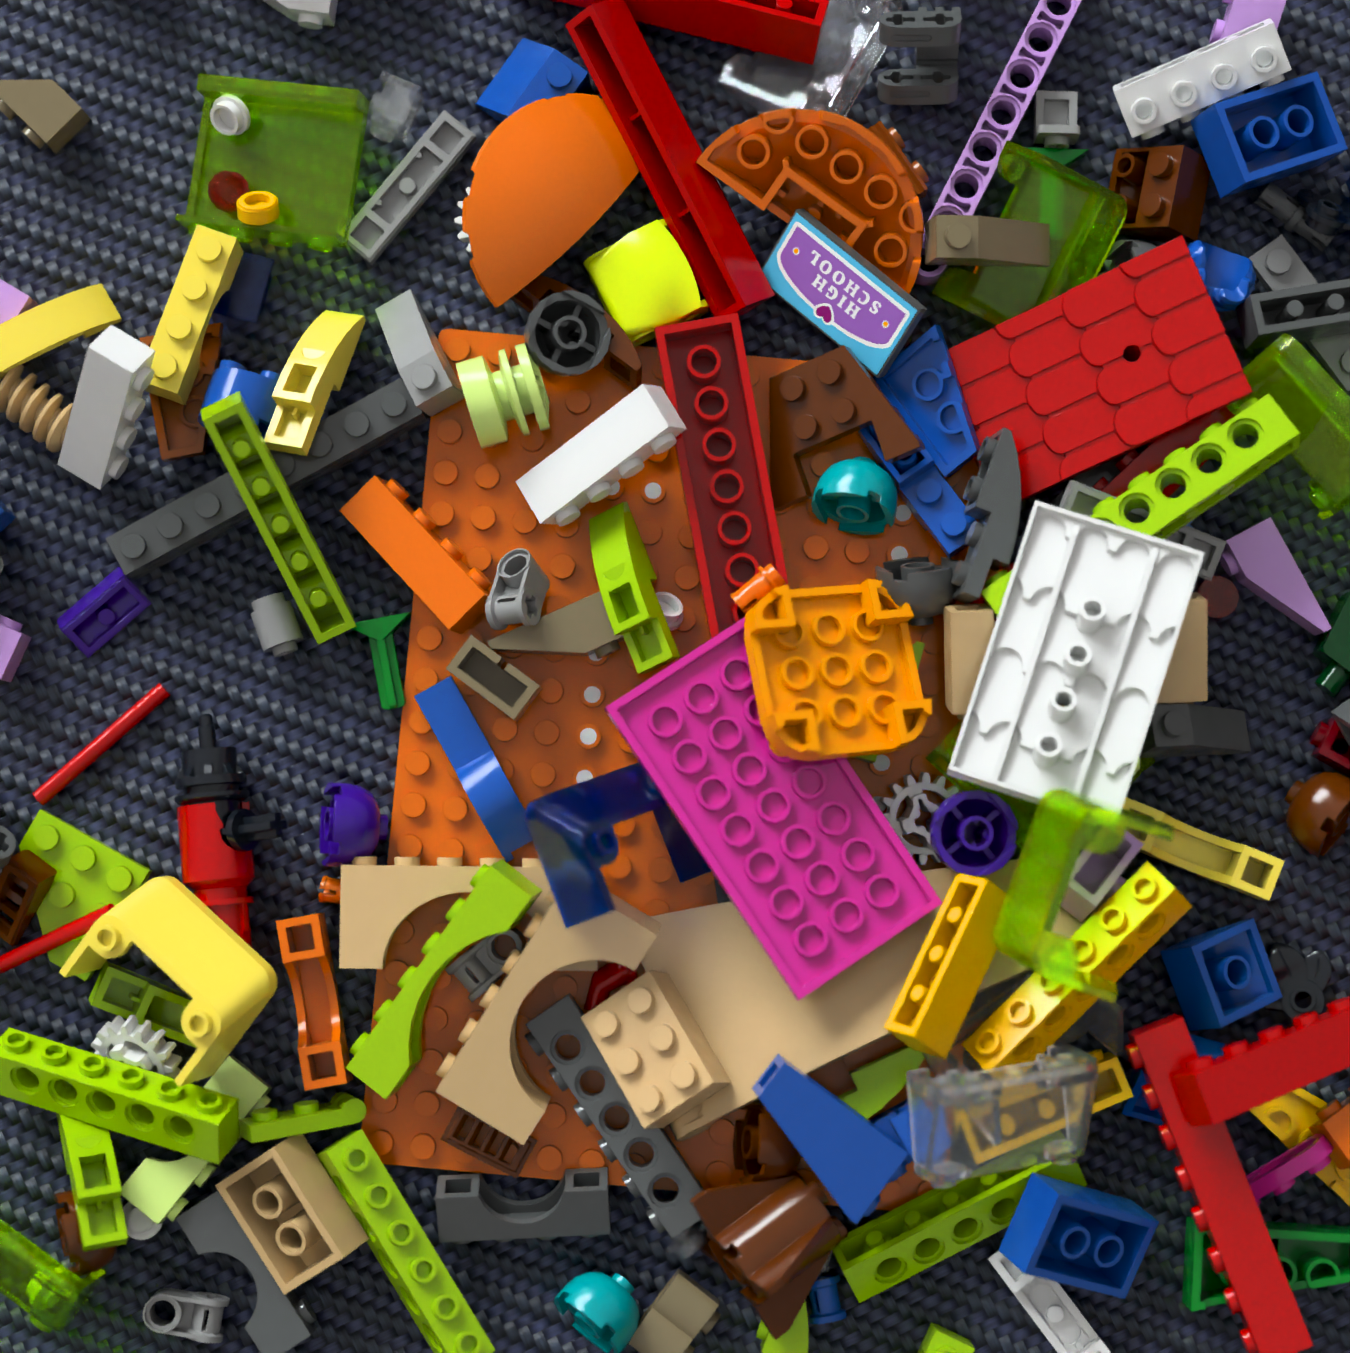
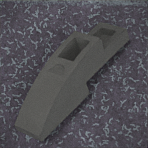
(996, 503)

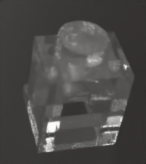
(394, 108)

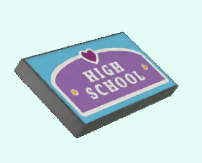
(841, 292)

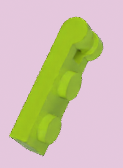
(303, 1118)

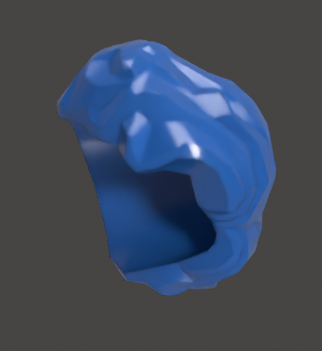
(1225, 274)

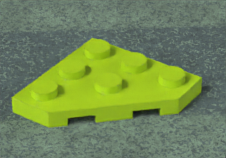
(85, 879)

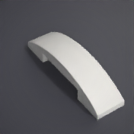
(1050, 1309)

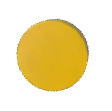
(258, 208)

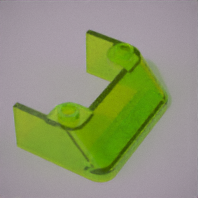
(1317, 411)
(1057, 833)

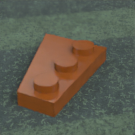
(177, 424)

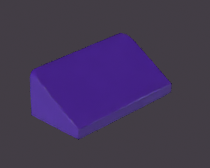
(103, 612)

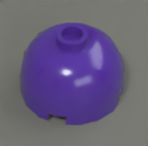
(350, 824)
(974, 832)

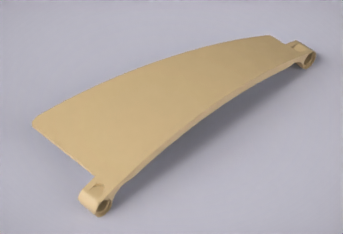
(753, 1014)

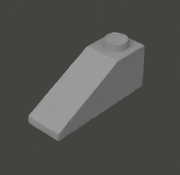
(418, 354)

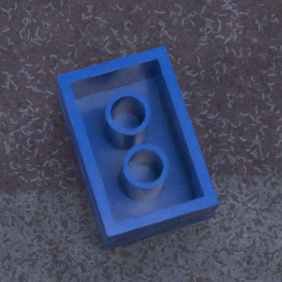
(1268, 134)
(1078, 1236)

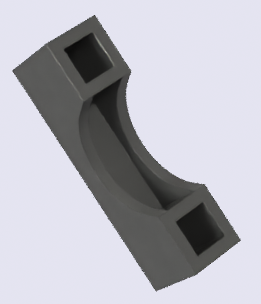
(474, 1212)
(278, 1318)

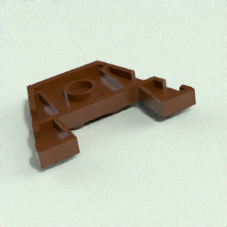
(820, 405)

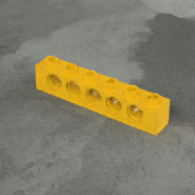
(1107, 948)

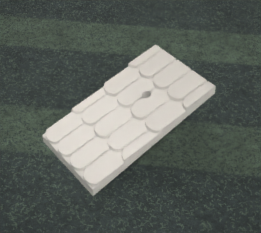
(1079, 627)

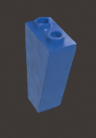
(834, 1139)

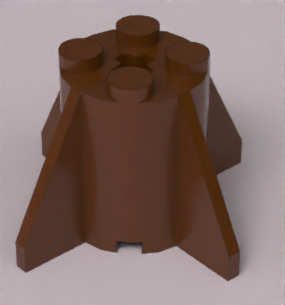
(771, 1240)

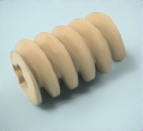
(33, 409)

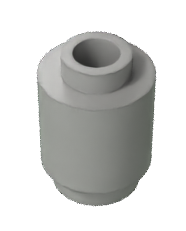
(276, 624)

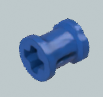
(825, 1300)

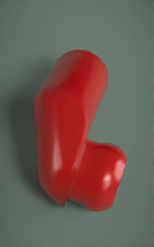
(605, 980)

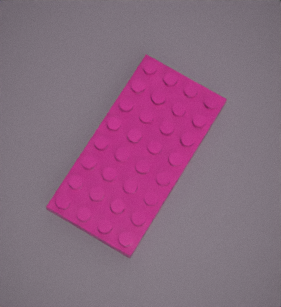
(782, 835)

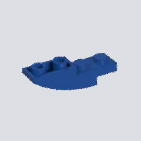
(925, 494)

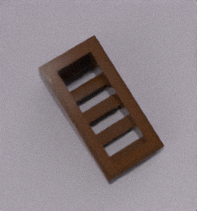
(33, 876)
(466, 1145)

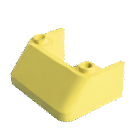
(198, 953)

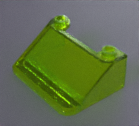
(1082, 231)
(40, 1282)

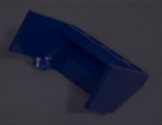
(577, 837)

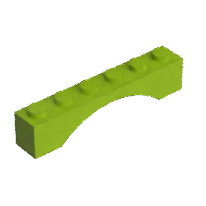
(395, 1045)

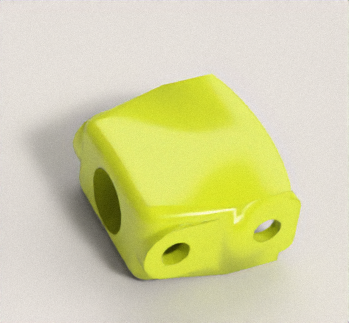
(646, 282)

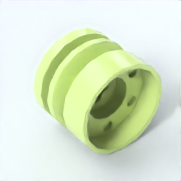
(503, 395)

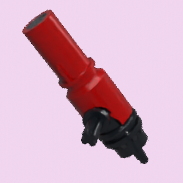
(219, 829)

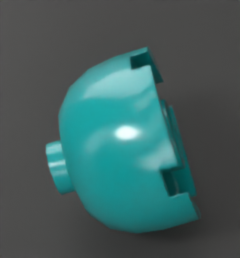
(857, 496)
(601, 1309)

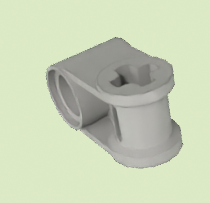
(516, 591)
(483, 963)
(189, 1314)

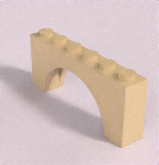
(971, 626)
(382, 896)
(487, 1070)

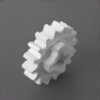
(915, 800)
(137, 1046)

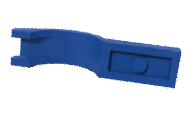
(475, 765)

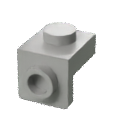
(1056, 118)

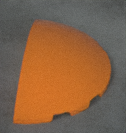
(833, 172)
(541, 188)

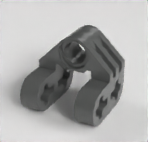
(936, 46)

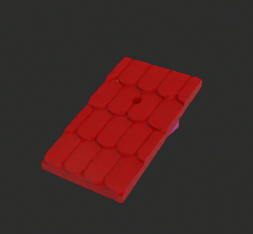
(1101, 368)

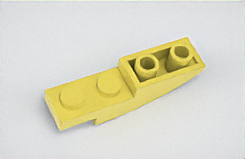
(308, 377)

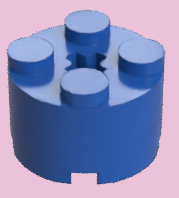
(254, 388)

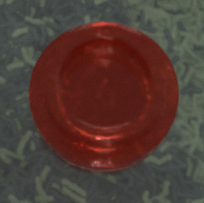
(226, 189)
(1221, 596)

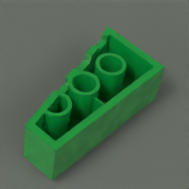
(1308, 1254)

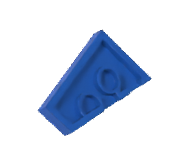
(931, 401)

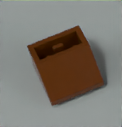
(1161, 190)

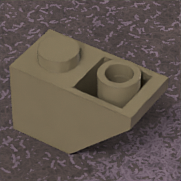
(45, 109)

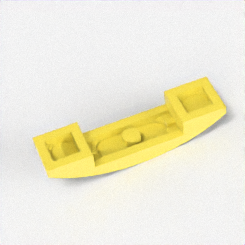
(55, 324)

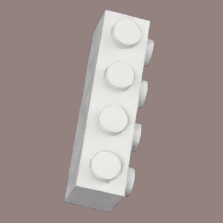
(1202, 78)
(106, 407)
(601, 455)

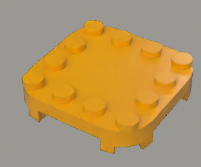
(834, 671)

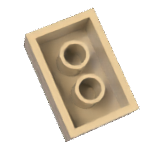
(655, 1050)
(292, 1212)

